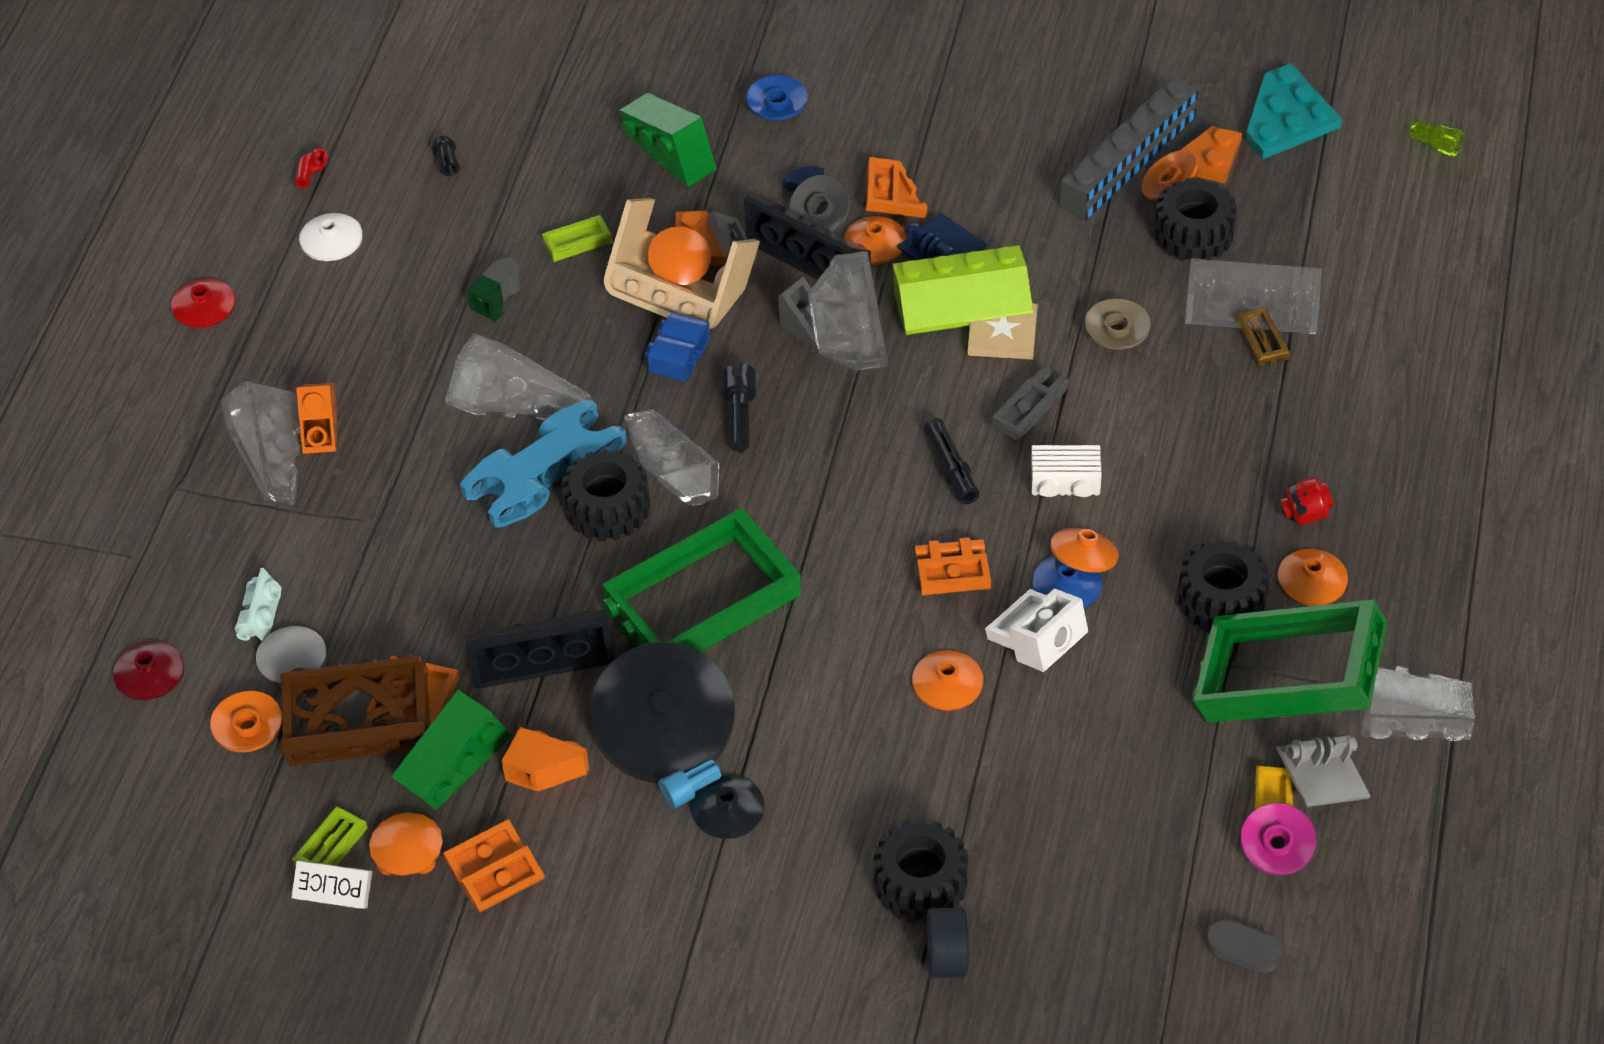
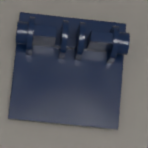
(938, 238)

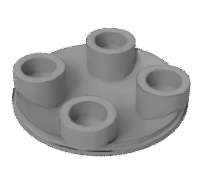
(290, 649)

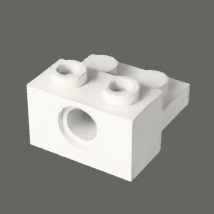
(1040, 627)

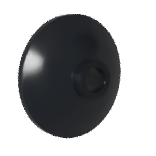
(732, 817)

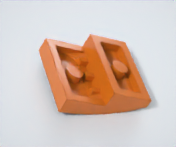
(493, 866)

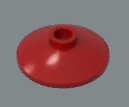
(203, 303)

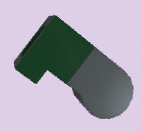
(494, 287)

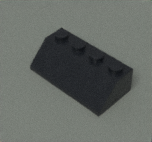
(793, 237)
(539, 648)

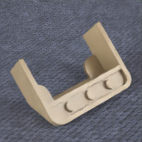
(633, 280)

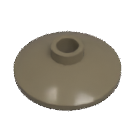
(1117, 324)

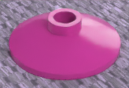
(1279, 823)

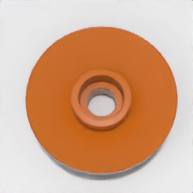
(1168, 169)
(879, 236)
(1084, 550)
(1314, 587)
(951, 690)
(243, 711)

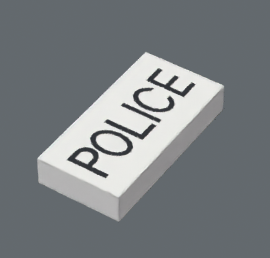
(331, 884)

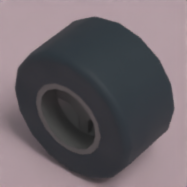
(947, 942)

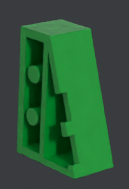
(670, 137)
(451, 750)

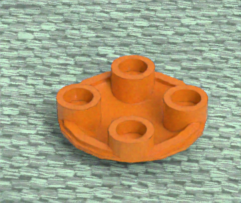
(679, 255)
(406, 844)

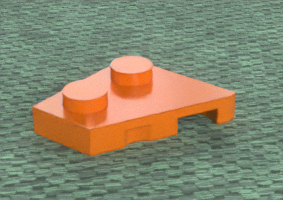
(1215, 153)
(891, 190)

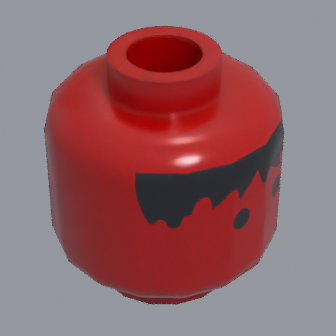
(1307, 501)

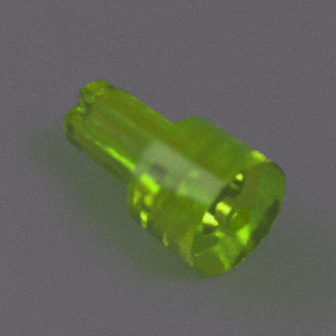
(1443, 138)

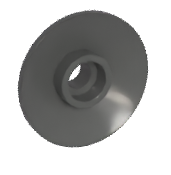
(819, 191)

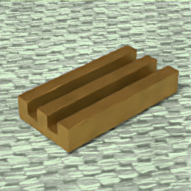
(1269, 355)

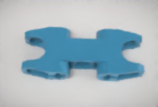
(525, 477)

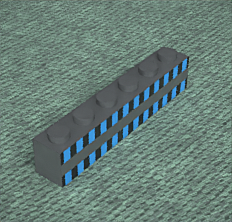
(1128, 148)

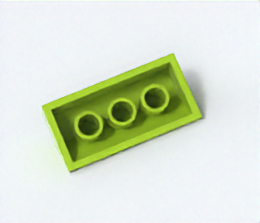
(961, 289)

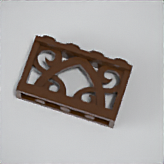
(343, 679)

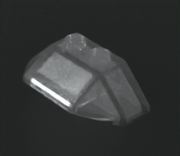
(847, 314)

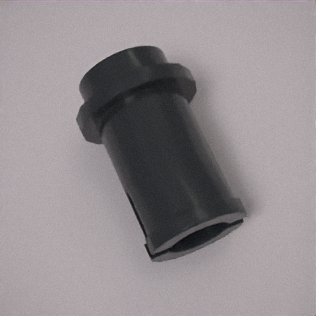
(444, 149)

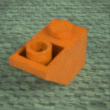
(317, 417)
(543, 761)

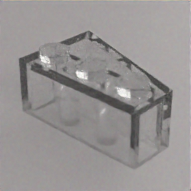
(1418, 707)

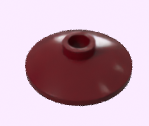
(152, 679)

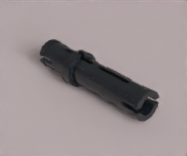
(956, 470)

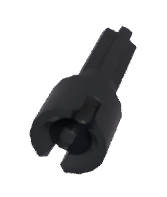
(739, 391)

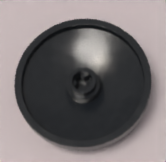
(661, 710)

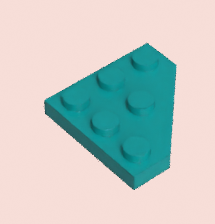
(1288, 113)

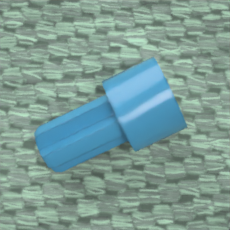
(681, 787)

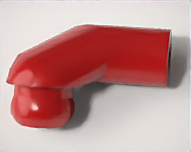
(309, 165)

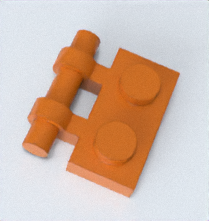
(954, 572)

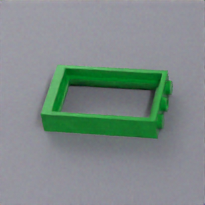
(736, 526)
(1352, 694)

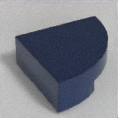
(797, 176)

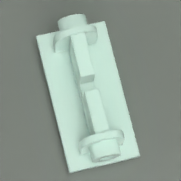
(261, 605)

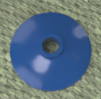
(777, 97)
(1081, 584)

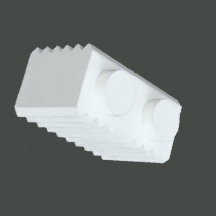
(1066, 470)

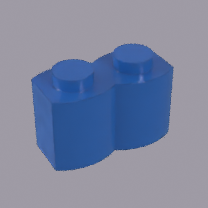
(678, 346)

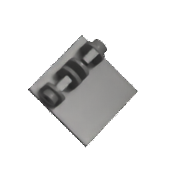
(1324, 770)

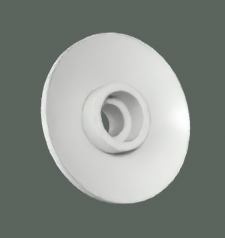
(330, 237)

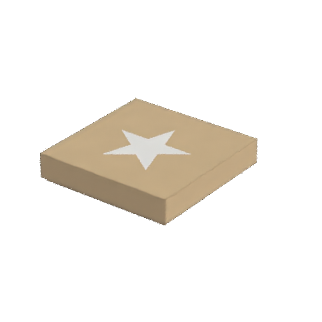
(1004, 336)

